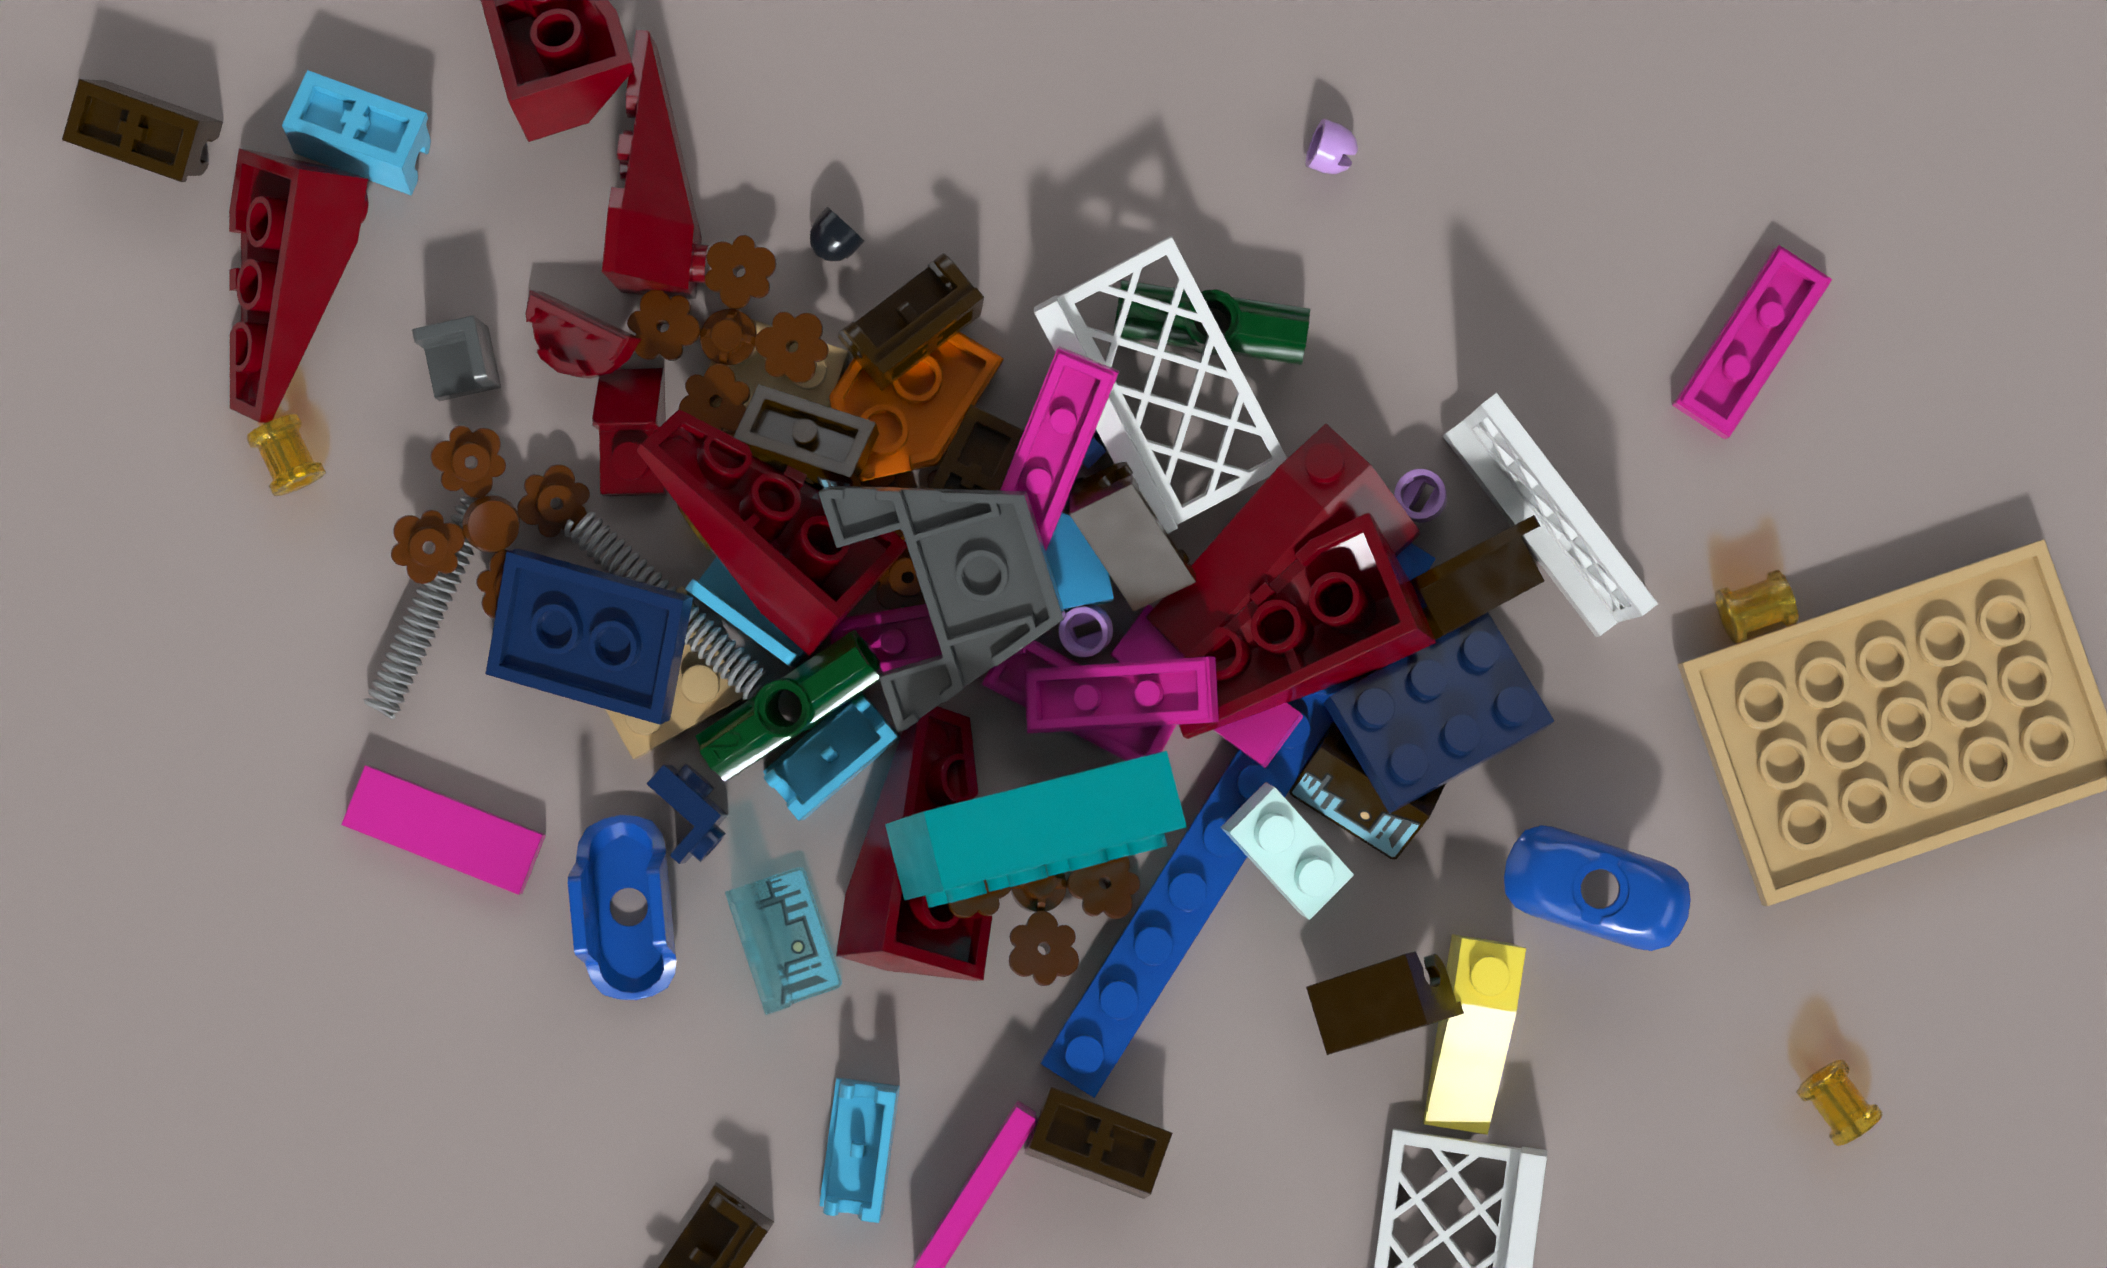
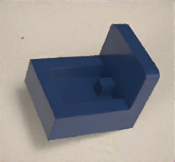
(688, 795)

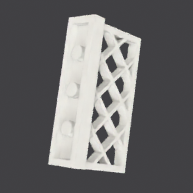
(1120, 427)
(1568, 539)
(1518, 1210)

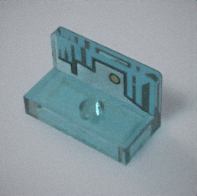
(784, 939)

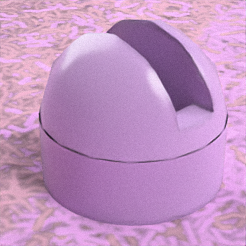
(1329, 148)
(1410, 488)
(1091, 643)

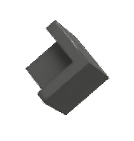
(458, 357)

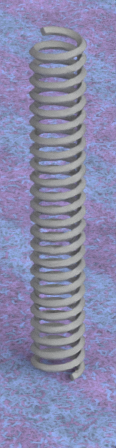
(631, 560)
(423, 627)

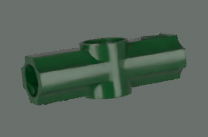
(1254, 329)
(759, 727)

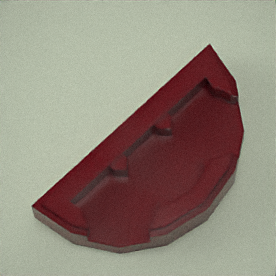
(575, 340)

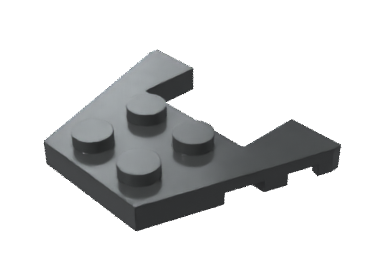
(977, 572)

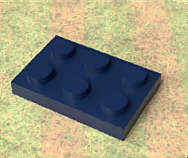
(589, 635)
(1438, 712)

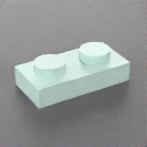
(1287, 850)

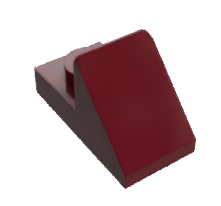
(626, 413)

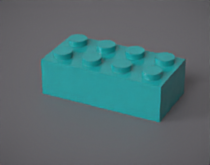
(1036, 830)

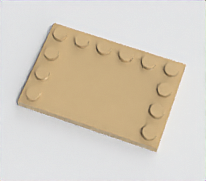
(1901, 722)

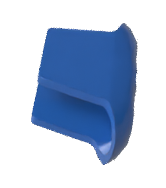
(1546, 880)
(622, 958)

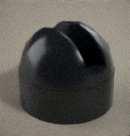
(832, 237)

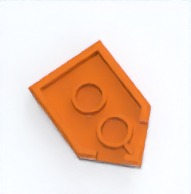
(919, 409)

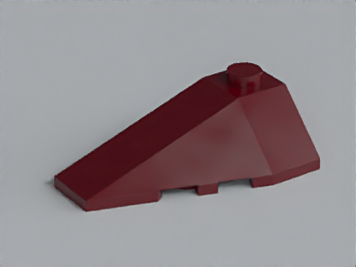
(557, 60)
(653, 219)
(295, 244)
(1303, 498)
(766, 529)
(1316, 625)
(878, 926)

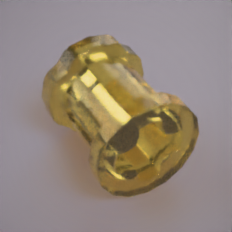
(285, 455)
(1756, 606)
(1839, 1102)

